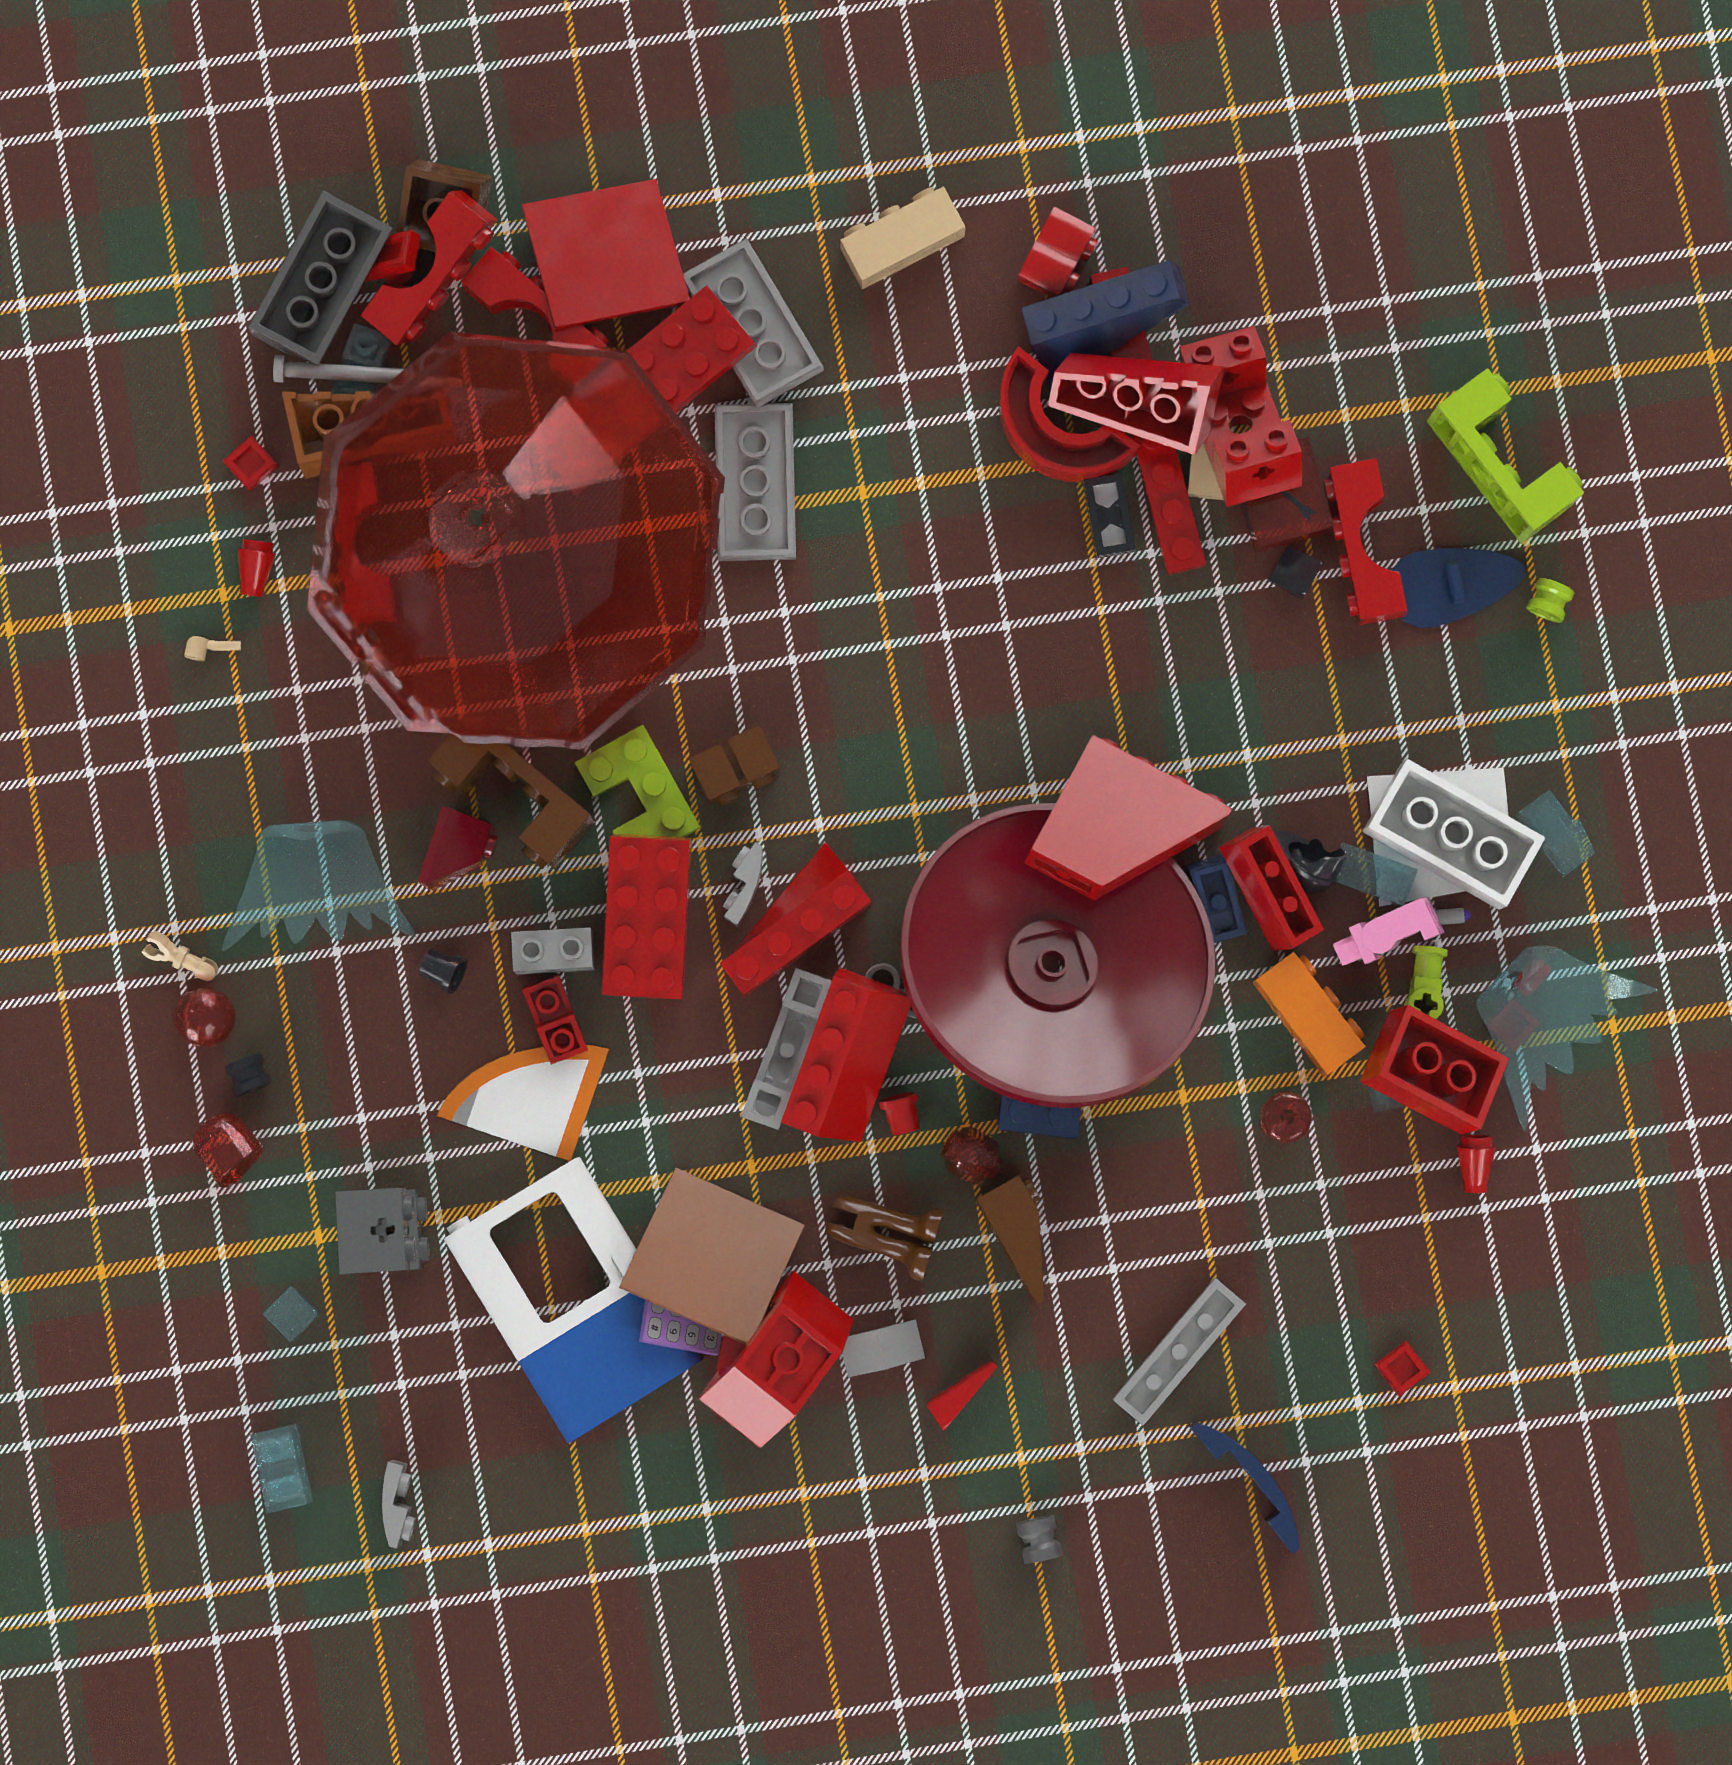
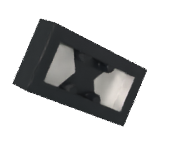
(1109, 515)

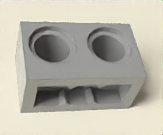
(553, 951)

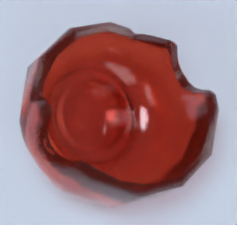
(204, 1017)

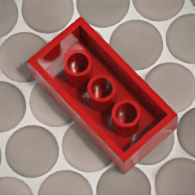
(646, 916)

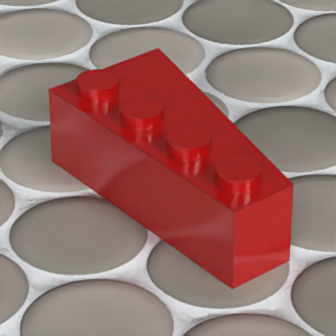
(1140, 396)

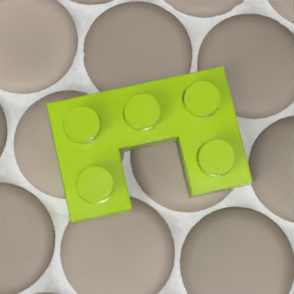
(638, 760)

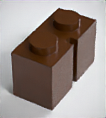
(735, 766)

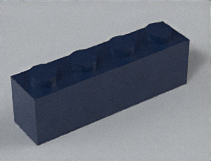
(1104, 314)

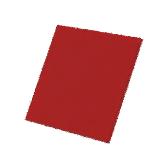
(605, 253)

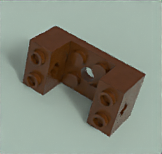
(553, 830)

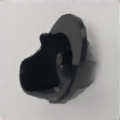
(1311, 862)

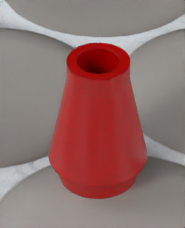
(255, 566)
(1475, 1160)

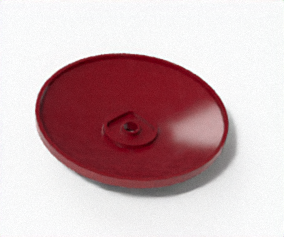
(1073, 1038)

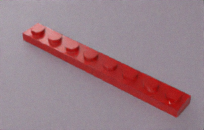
(1162, 477)

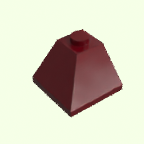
(456, 848)

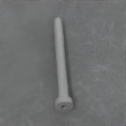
(331, 371)

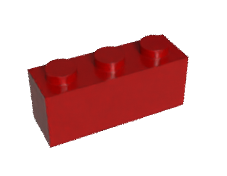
(1271, 888)

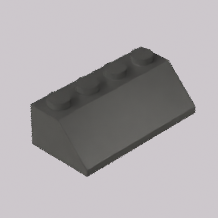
(319, 279)

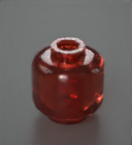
(1270, 1117)
(971, 1155)

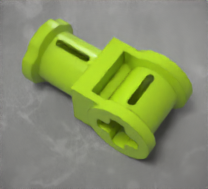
(1427, 978)

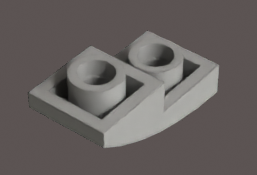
(748, 872)
(396, 1516)

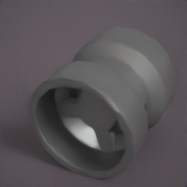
(1039, 1540)

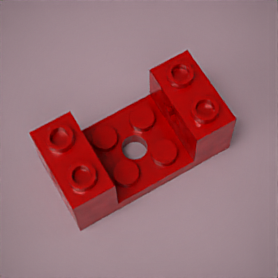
(1269, 454)

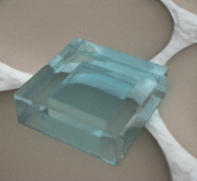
(291, 1314)

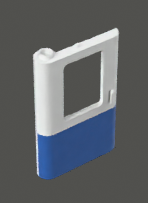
(591, 1356)

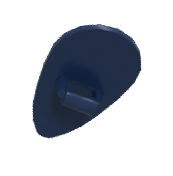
(1454, 583)

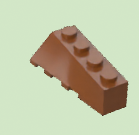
(313, 418)

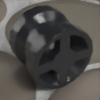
(248, 1074)

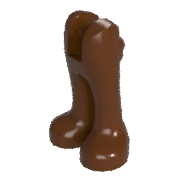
(863, 1236)

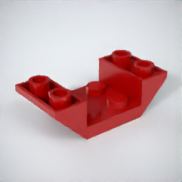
(780, 1362)

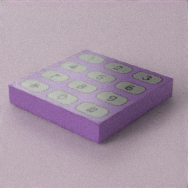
(675, 1331)

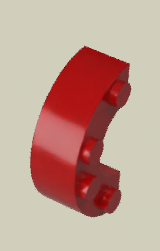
(1045, 446)

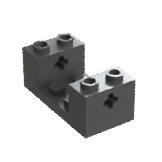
(365, 1227)

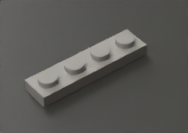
(1178, 1351)

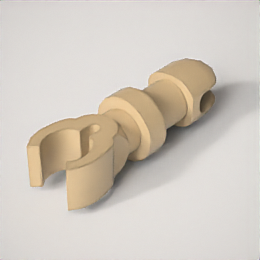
(203, 968)

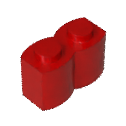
(1057, 254)

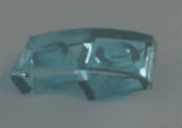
(363, 348)

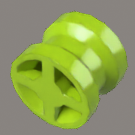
(1550, 600)

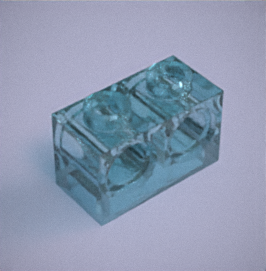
(281, 1468)

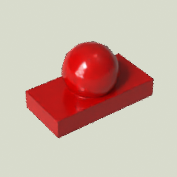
(396, 259)

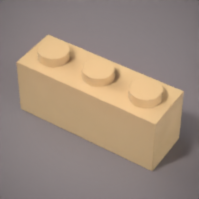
(902, 236)

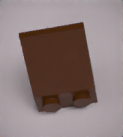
(1016, 1225)

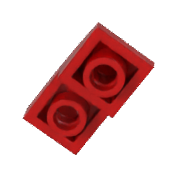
(554, 1018)

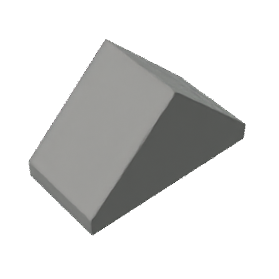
(882, 1348)

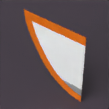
(529, 1098)

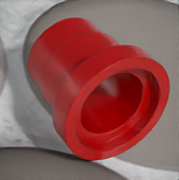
(901, 1112)

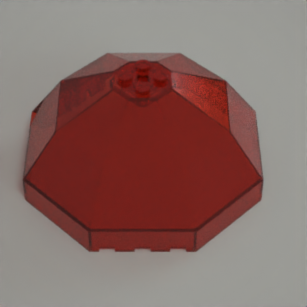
(585, 556)

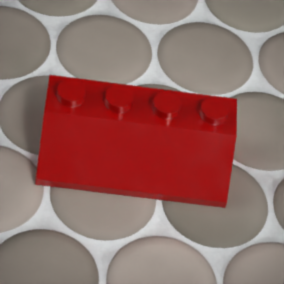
(847, 1057)

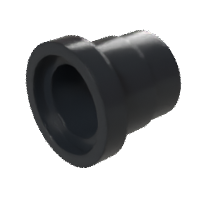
(443, 969)

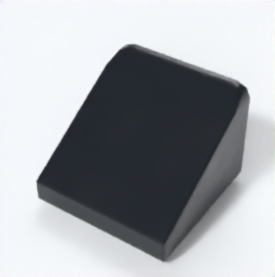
(1295, 572)

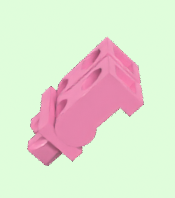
(1387, 931)

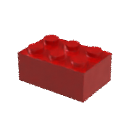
(1434, 1070)

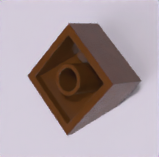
(425, 189)

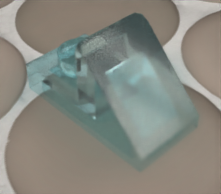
(1565, 839)

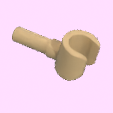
(197, 647)

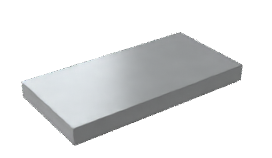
(748, 293)
(759, 487)

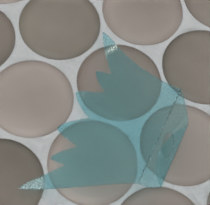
(310, 874)
(1545, 1012)

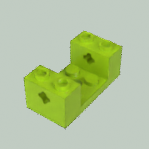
(1457, 426)

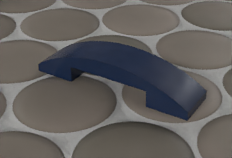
(1281, 1520)

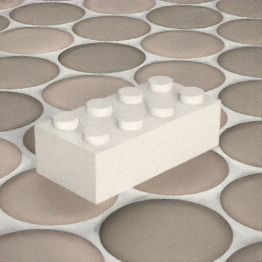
(1453, 834)

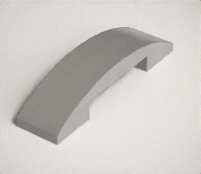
(786, 1049)

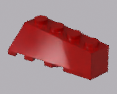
(802, 917)

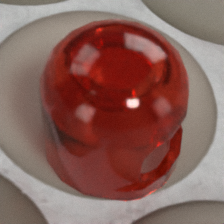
(222, 1144)

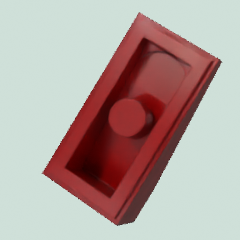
(953, 1399)

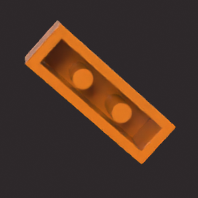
(1310, 1013)

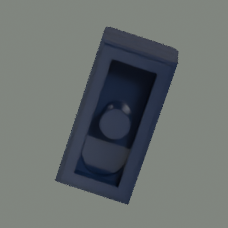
(1219, 897)

